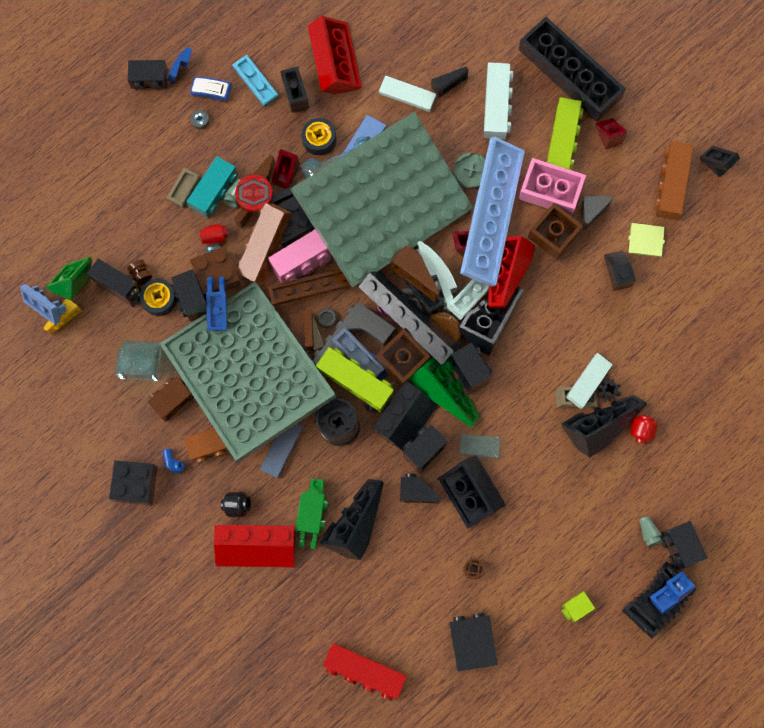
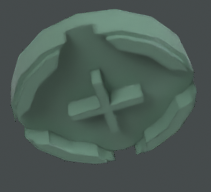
(469, 170)

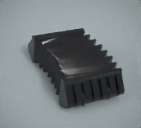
(644, 612)

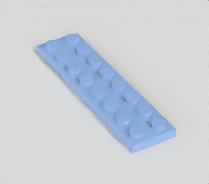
(492, 212)

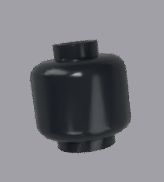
(236, 504)

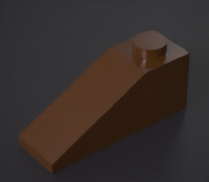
(412, 268)

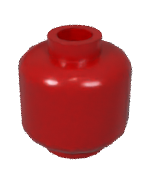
(644, 429)

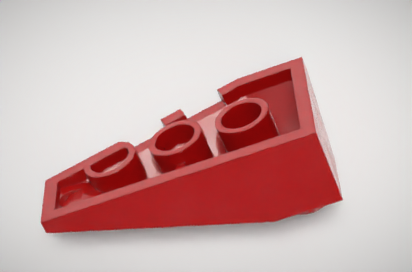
(514, 263)

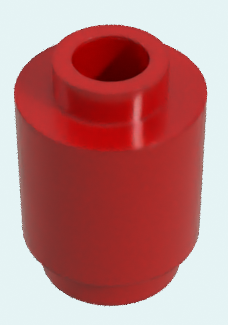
(213, 234)

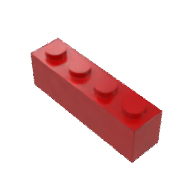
(364, 671)

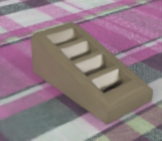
(562, 392)

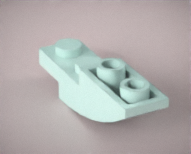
(438, 272)

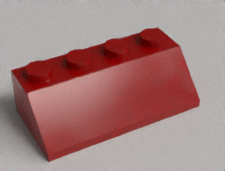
(334, 55)
(254, 546)

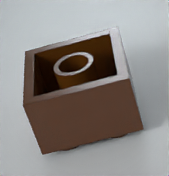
(555, 231)
(214, 265)
(401, 356)

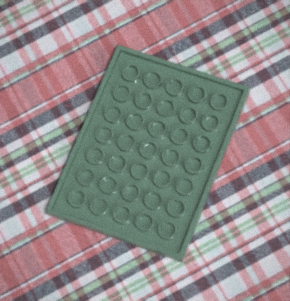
(382, 198)
(248, 377)

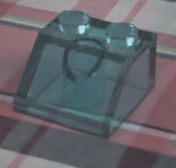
(138, 360)

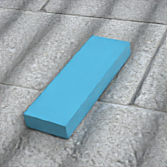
(255, 81)

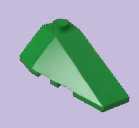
(443, 388)

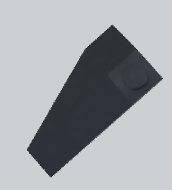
(485, 324)
(597, 429)
(354, 528)

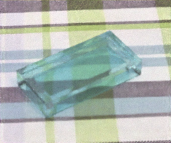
(479, 445)

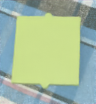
(646, 240)

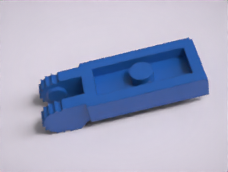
(216, 305)

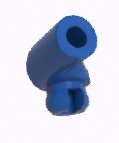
(170, 463)

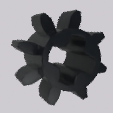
(610, 385)

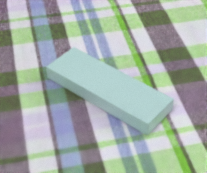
(407, 93)
(467, 298)
(589, 380)

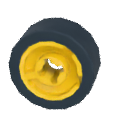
(324, 143)
(161, 306)

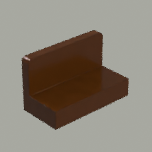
(302, 328)

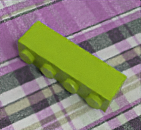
(564, 133)
(355, 379)

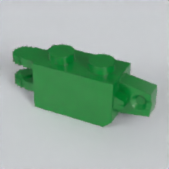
(311, 511)

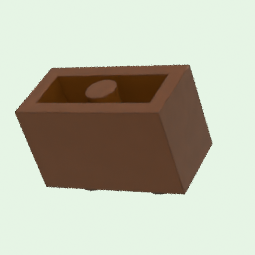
(170, 398)

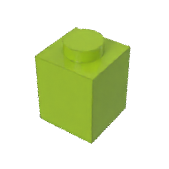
(577, 607)

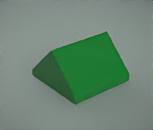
(71, 278)

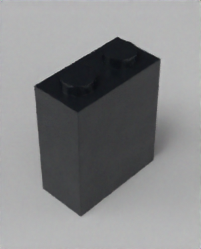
(115, 282)
(473, 642)

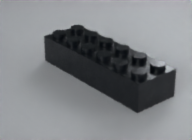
(571, 68)

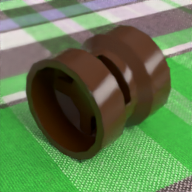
(139, 272)
(470, 568)

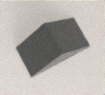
(593, 207)

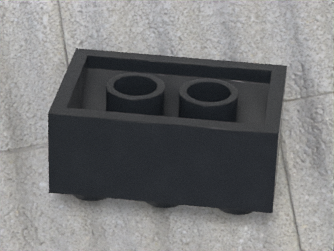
(404, 416)
(471, 491)

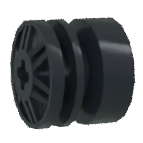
(331, 415)

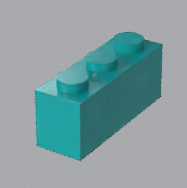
(212, 187)

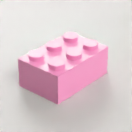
(550, 185)
(300, 258)

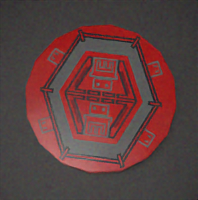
(253, 193)

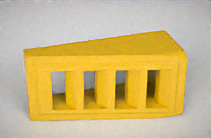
(71, 311)

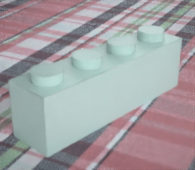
(496, 100)

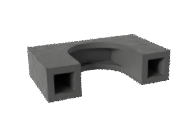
(362, 321)

